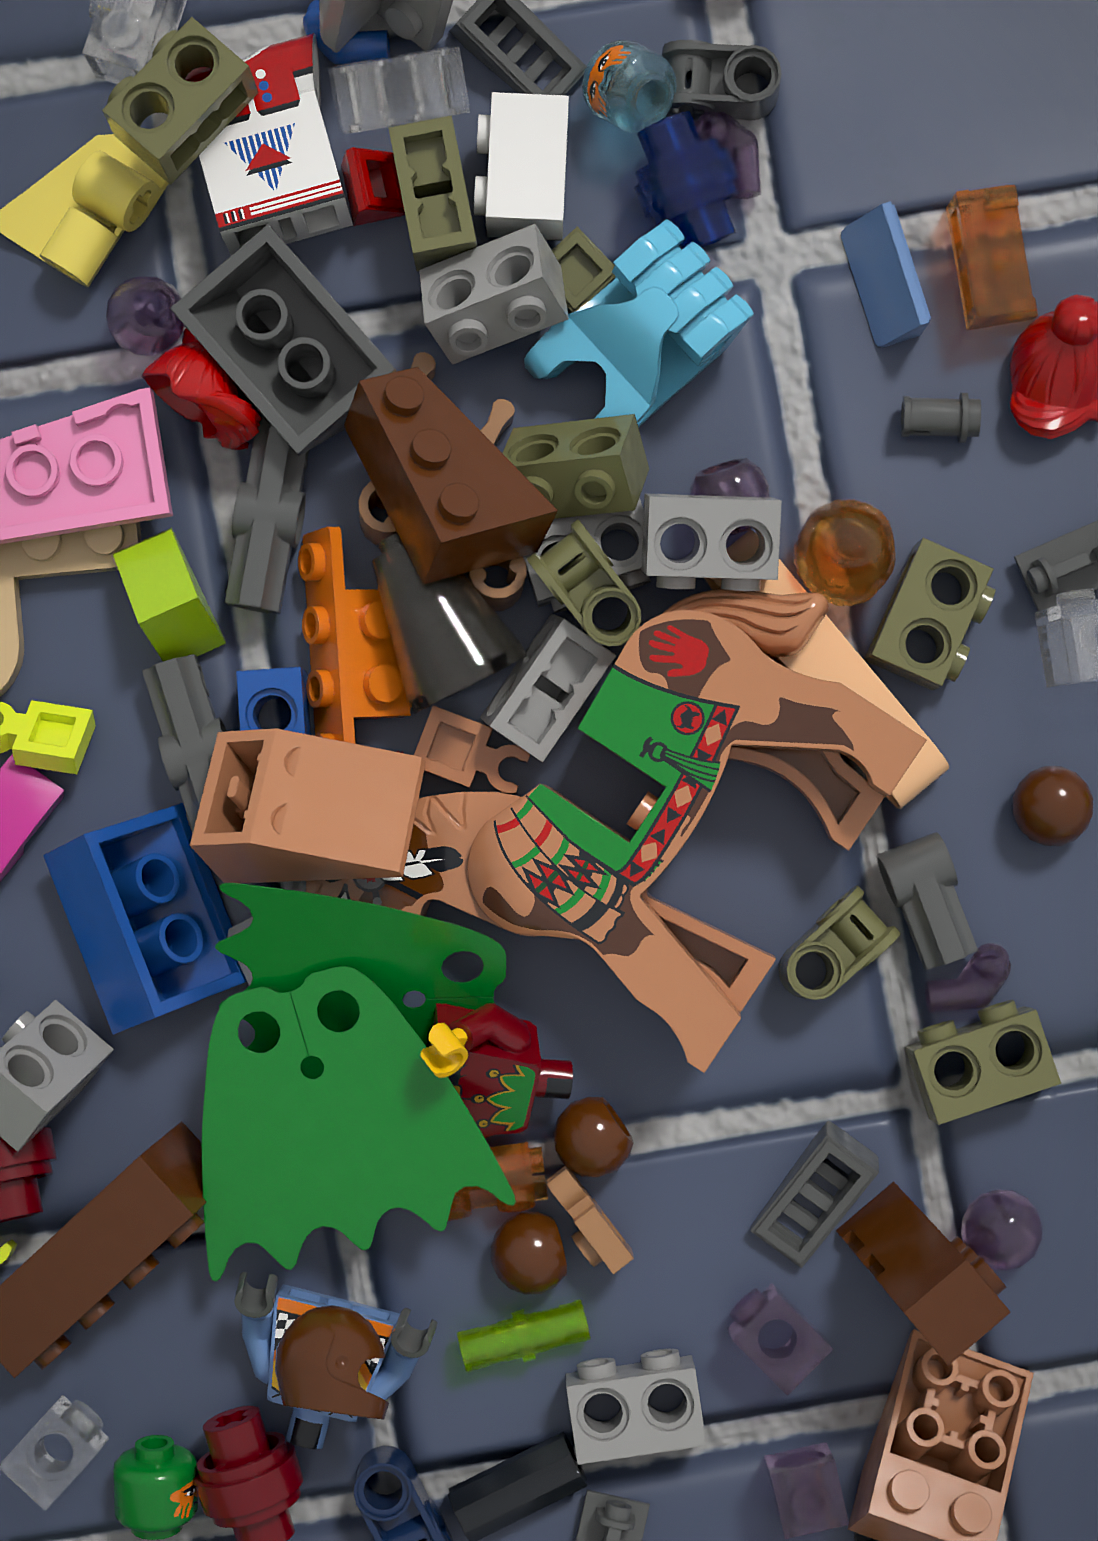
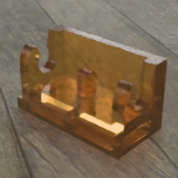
(990, 257)

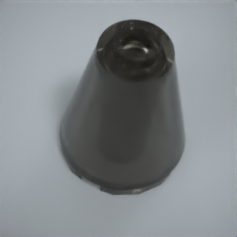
(439, 630)

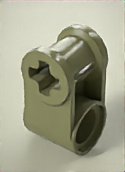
(586, 583)
(839, 945)

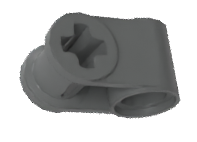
(714, 77)

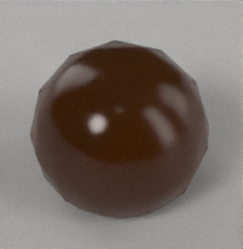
(1053, 805)
(592, 1138)
(529, 1253)

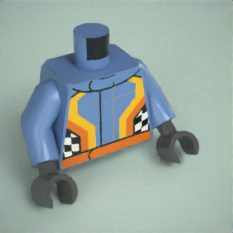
(267, 1321)

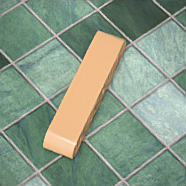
(834, 659)

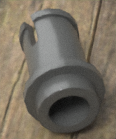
(941, 417)

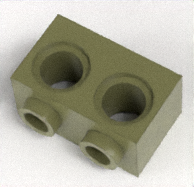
(194, 109)
(433, 190)
(583, 463)
(917, 608)
(984, 1077)

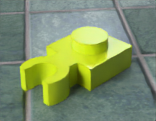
(47, 735)

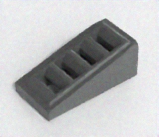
(504, 65)
(849, 1151)

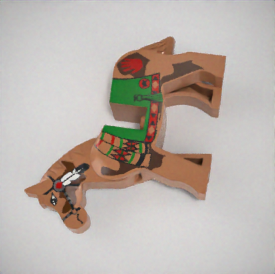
(676, 708)

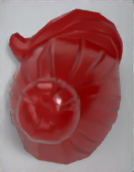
(1057, 370)
(203, 393)

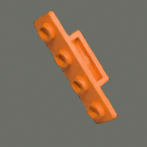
(348, 643)

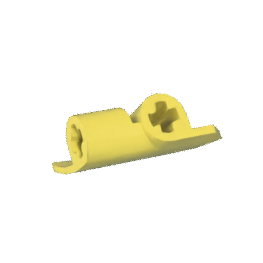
(83, 207)

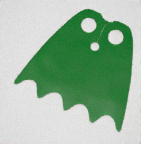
(394, 948)
(335, 1147)

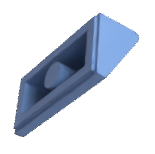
(885, 276)

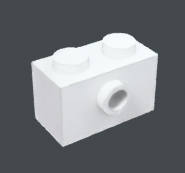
(524, 164)

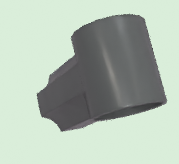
(923, 883)

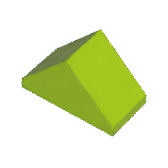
(167, 597)

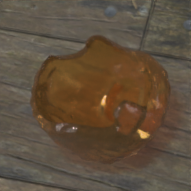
(845, 551)

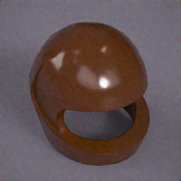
(322, 1360)

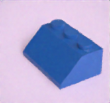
(144, 916)

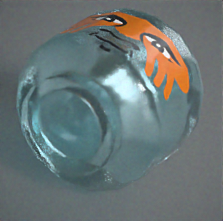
(629, 85)

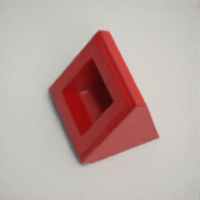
(371, 185)

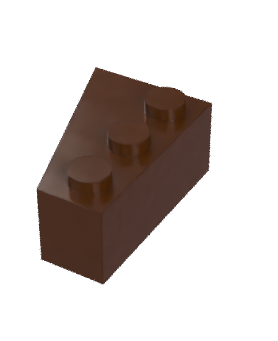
(442, 478)
(933, 1281)

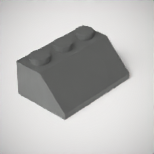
(282, 339)

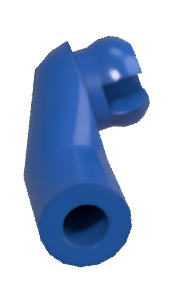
(361, 47)

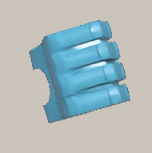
(648, 325)

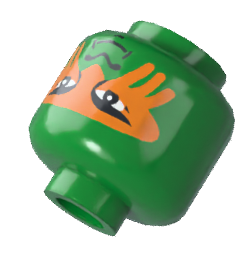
(155, 1487)

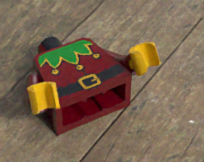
(494, 1065)

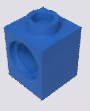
(262, 685)

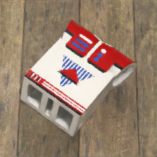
(276, 153)

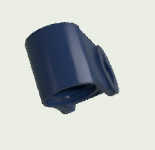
(402, 1514)

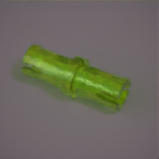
(523, 1335)

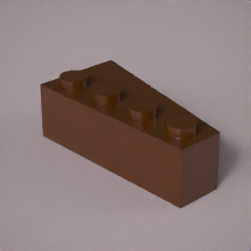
(100, 1248)

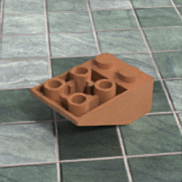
(305, 808)
(942, 1448)

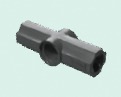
(266, 523)
(186, 726)

